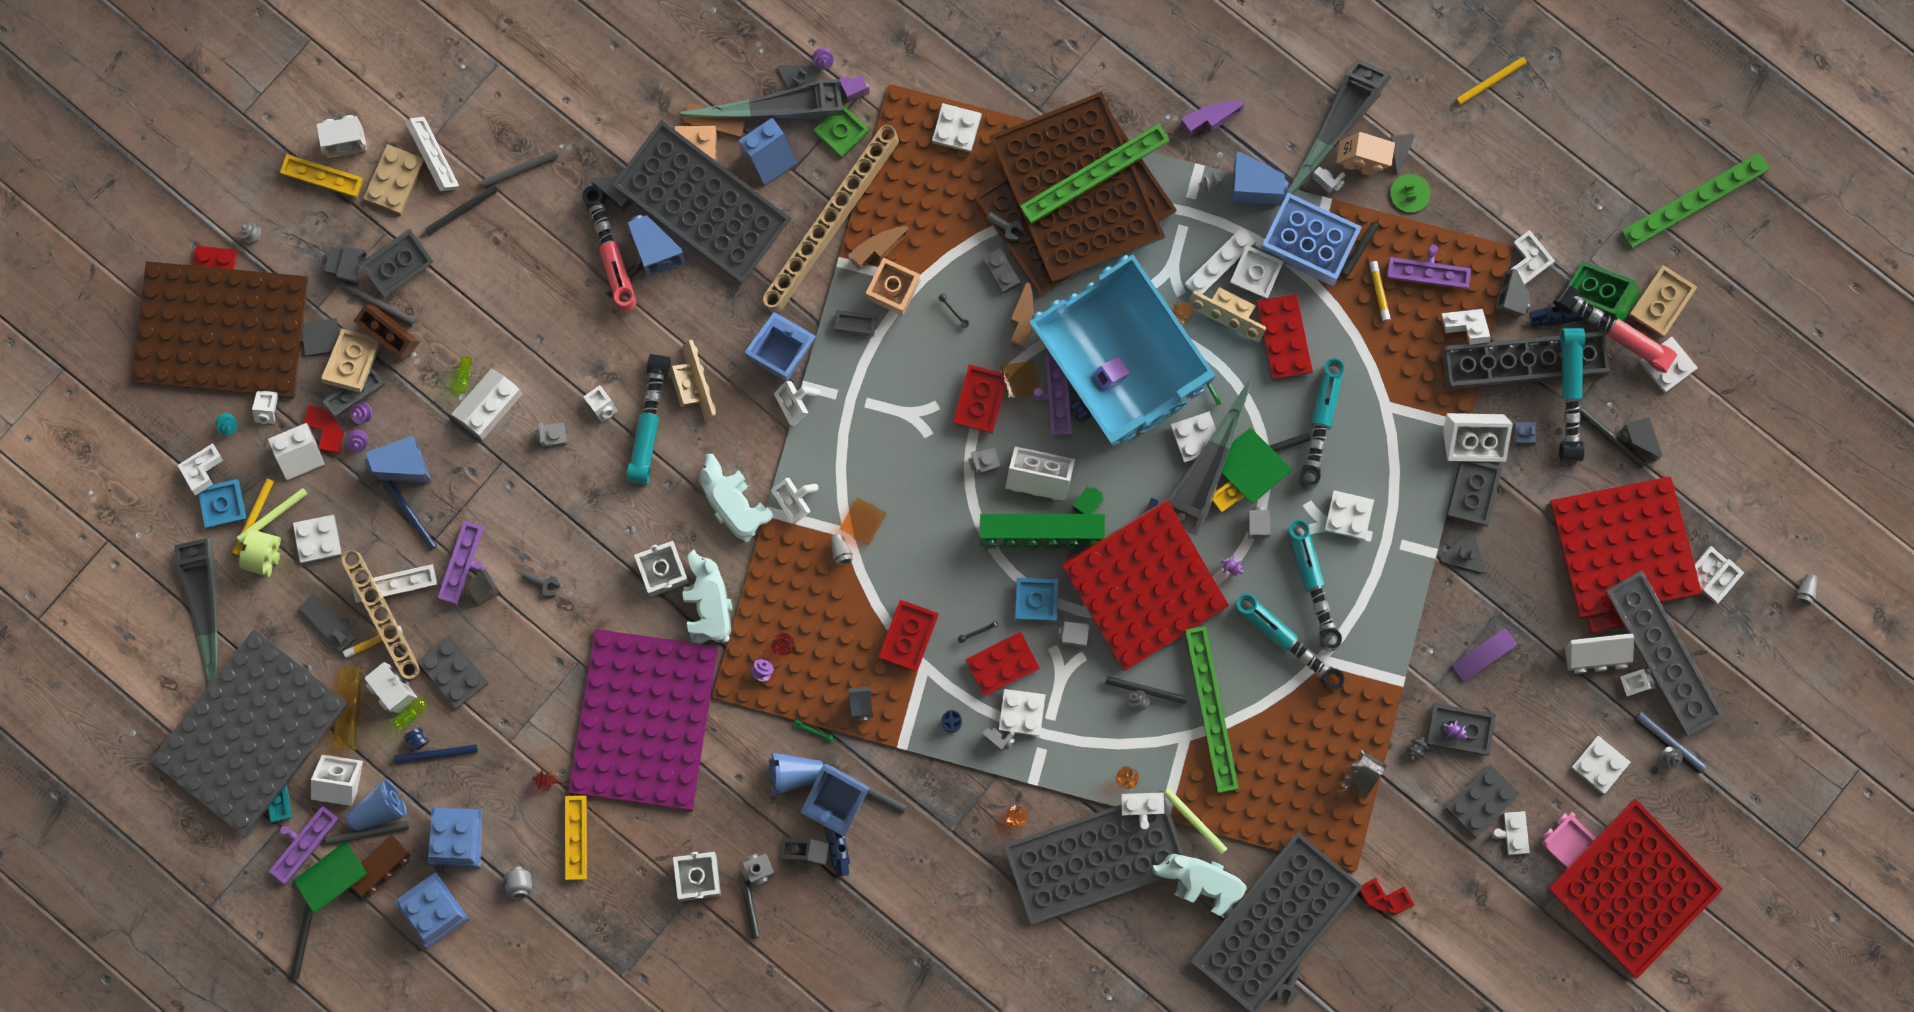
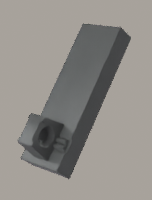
(343, 399)
(327, 623)

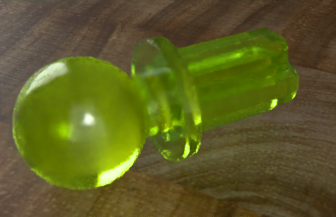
(461, 383)
(418, 706)

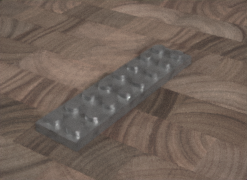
(1664, 653)

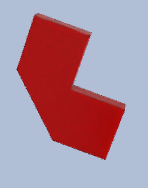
(332, 434)
(1393, 903)

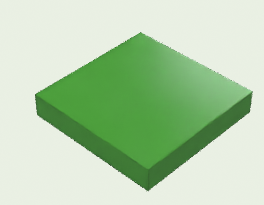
(841, 132)

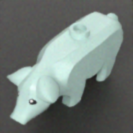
(728, 501)
(711, 602)
(1202, 878)

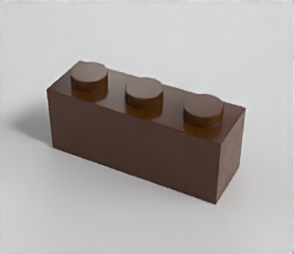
(386, 331)
(381, 865)

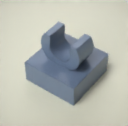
(1525, 432)

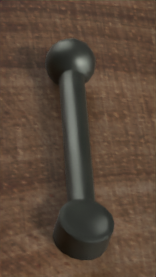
(964, 323)
(962, 638)

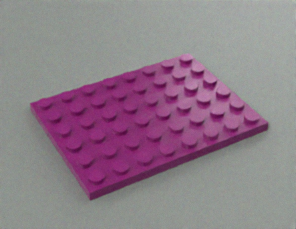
(643, 719)

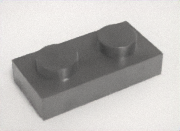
(1001, 270)

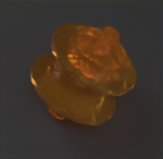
(1182, 312)
(1127, 777)
(1017, 816)

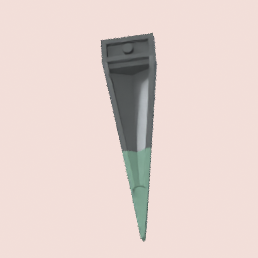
(1356, 95)
(802, 102)
(1197, 488)
(199, 579)

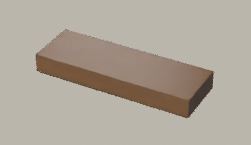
(728, 126)

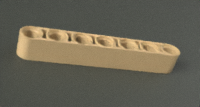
(373, 607)

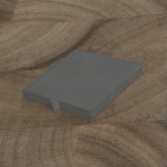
(320, 336)

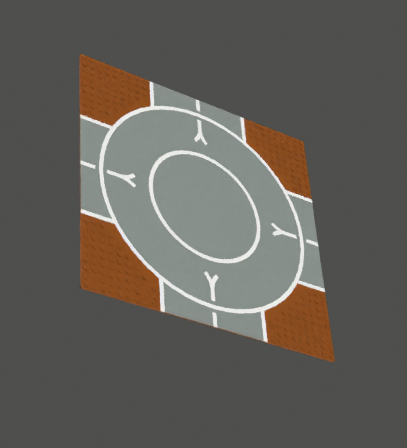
(891, 441)

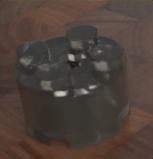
(1363, 774)

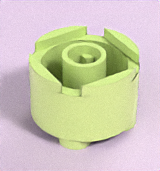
(260, 553)

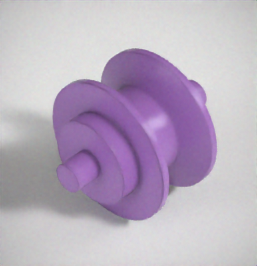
(822, 58)
(360, 413)
(357, 441)
(1232, 566)
(762, 670)
(1455, 731)

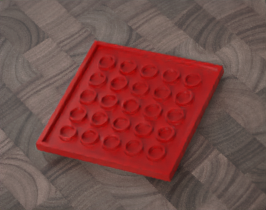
(1619, 533)
(1145, 585)
(1635, 888)

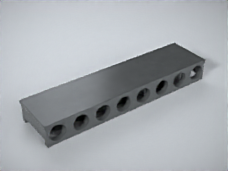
(1518, 361)

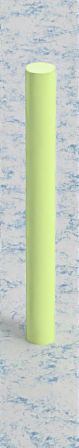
(273, 514)
(1195, 821)

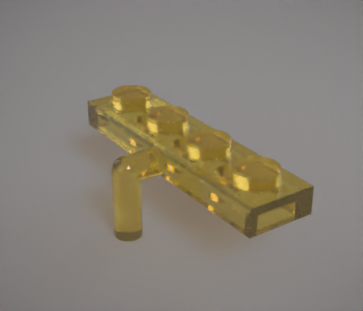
(347, 724)

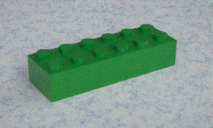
(1041, 530)

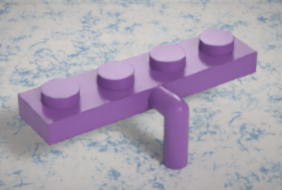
(1429, 272)
(1057, 397)
(462, 563)
(303, 844)

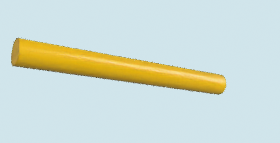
(1491, 80)
(254, 513)

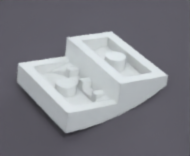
(1716, 574)

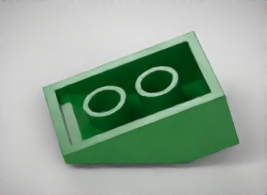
(1605, 290)

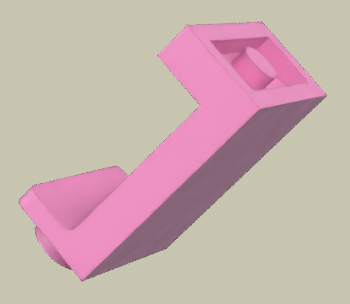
(1567, 839)

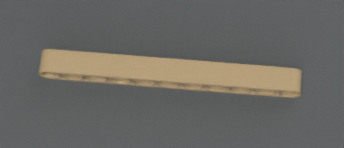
(830, 228)

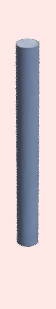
(1670, 741)

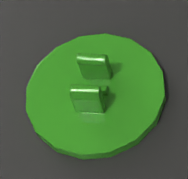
(1410, 193)

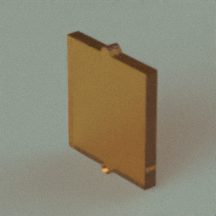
(1020, 379)
(863, 521)

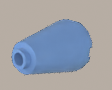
(792, 772)
(377, 808)

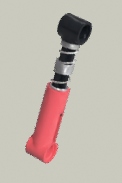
(609, 250)
(1657, 355)

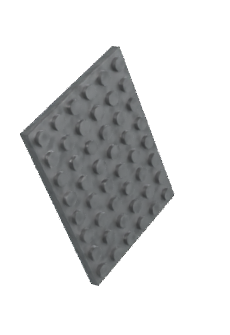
(249, 732)

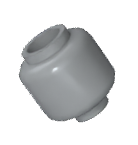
(517, 883)

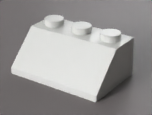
(487, 403)
(1477, 437)
(1040, 473)
(1599, 653)

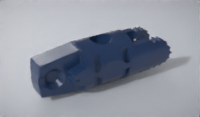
(1553, 316)
(838, 852)

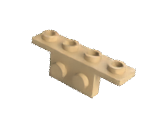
(1229, 311)
(691, 384)

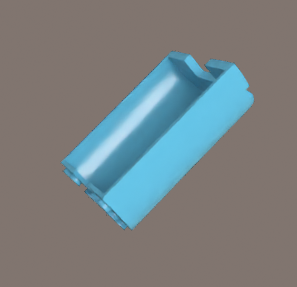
(1130, 321)

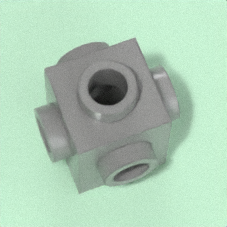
(765, 869)

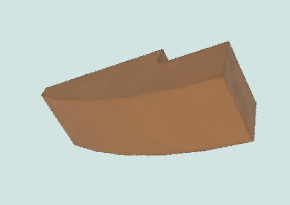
(877, 246)
(1022, 318)

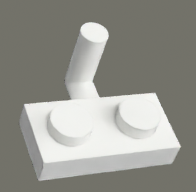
(791, 401)
(791, 499)
(1141, 805)
(1514, 832)

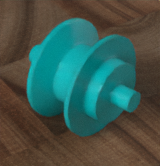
(226, 424)

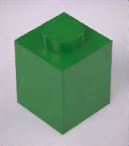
(1088, 501)

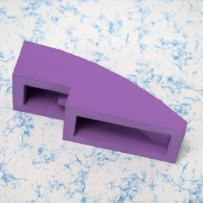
(1210, 116)
(1484, 655)

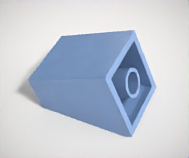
(767, 151)
(1257, 182)
(654, 247)
(398, 462)

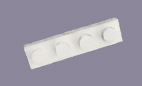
(432, 154)
(1220, 262)
(401, 582)

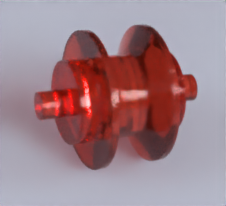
(782, 644)
(545, 780)

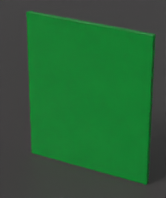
(1254, 466)
(330, 877)

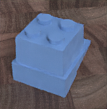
(779, 347)
(835, 799)
(455, 837)
(431, 910)

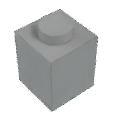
(1258, 523)
(1074, 634)

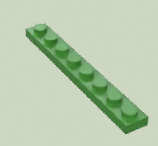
(1094, 174)
(1695, 200)
(1211, 709)

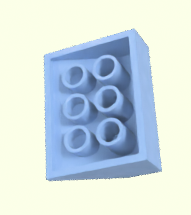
(1310, 239)

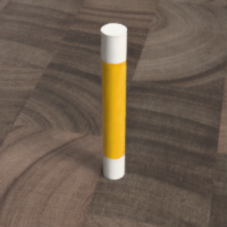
(1379, 291)
(369, 643)

